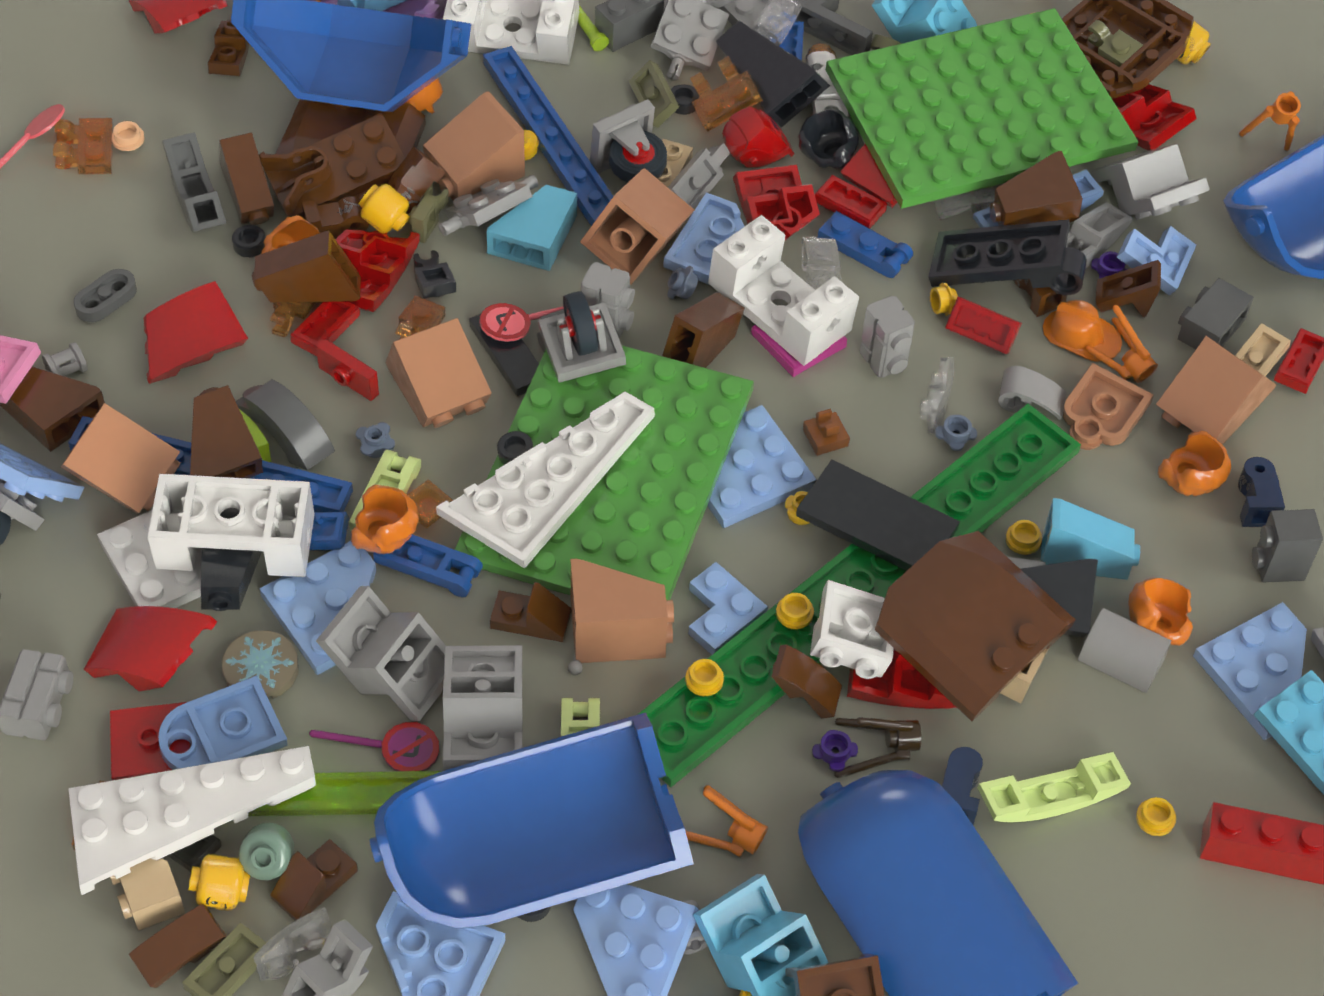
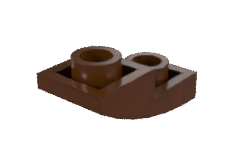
(229, 51)
(805, 678)
(177, 944)

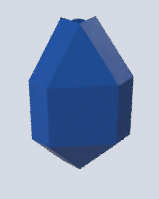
(350, 51)

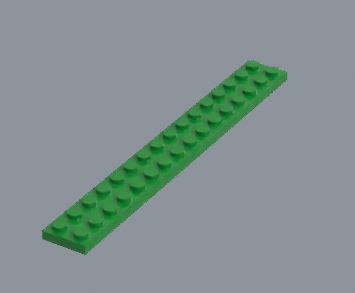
(971, 490)

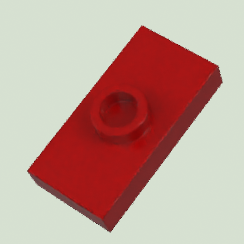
(850, 201)
(325, 322)
(983, 325)
(1301, 361)
(347, 369)

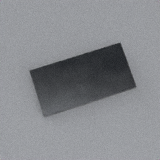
(874, 516)

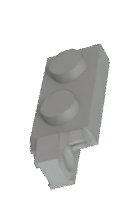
(700, 175)

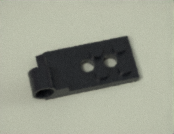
(1032, 253)

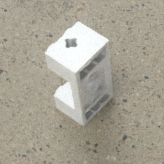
(545, 29)
(751, 274)
(271, 519)

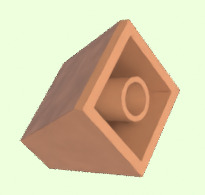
(478, 148)
(637, 224)
(438, 374)
(1214, 392)
(121, 459)
(618, 615)

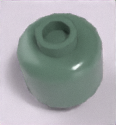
(266, 851)

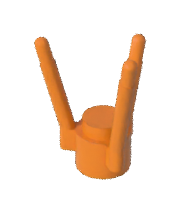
(1281, 112)
(1137, 360)
(745, 830)

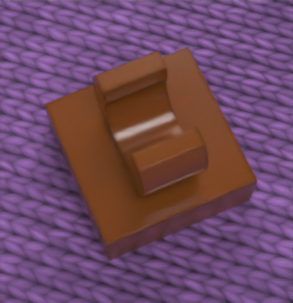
(826, 432)

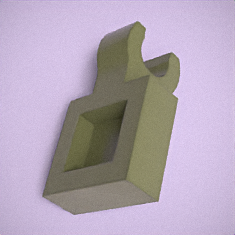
(1115, 47)
(425, 215)

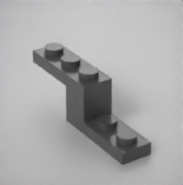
(832, 28)

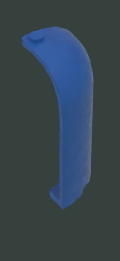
(1283, 211)
(532, 827)
(925, 892)

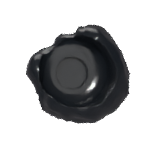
(828, 138)

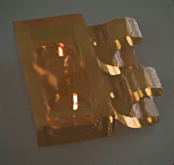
(721, 103)
(93, 142)

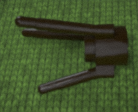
(899, 734)

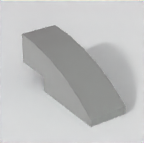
(1098, 231)

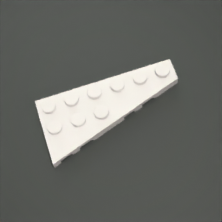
(543, 486)
(167, 810)

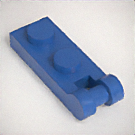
(866, 245)
(433, 564)

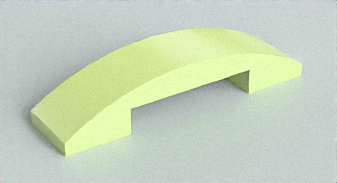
(1054, 793)

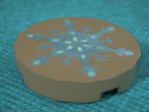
(264, 655)

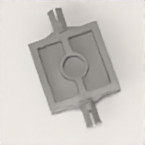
(689, 34)
(486, 204)

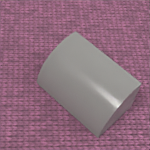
(1124, 650)

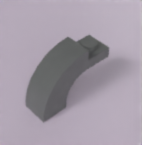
(192, 184)
(288, 423)

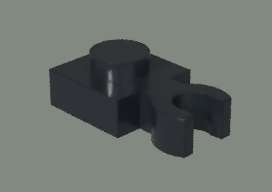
(432, 277)

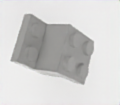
(1151, 182)
(386, 652)
(481, 703)

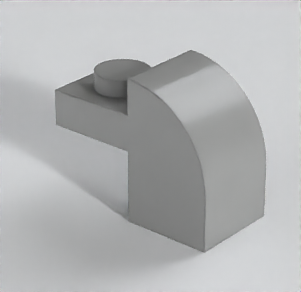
(336, 969)

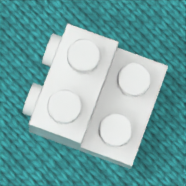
(847, 632)

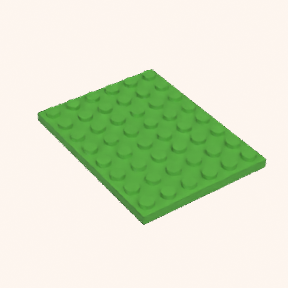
(978, 106)
(657, 490)

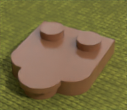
(1104, 408)

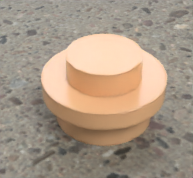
(127, 136)

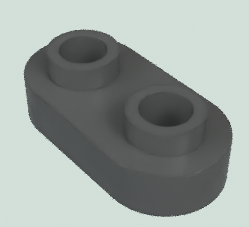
(103, 297)

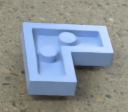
(1172, 251)
(730, 608)

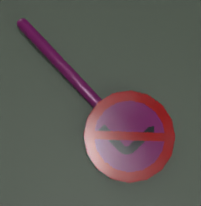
(404, 747)

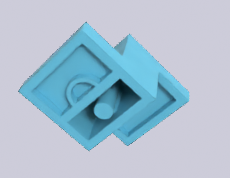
(922, 18)
(757, 939)

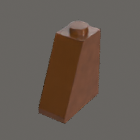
(246, 179)
(1038, 194)
(307, 272)
(703, 330)
(52, 405)
(221, 438)

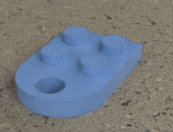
(222, 726)

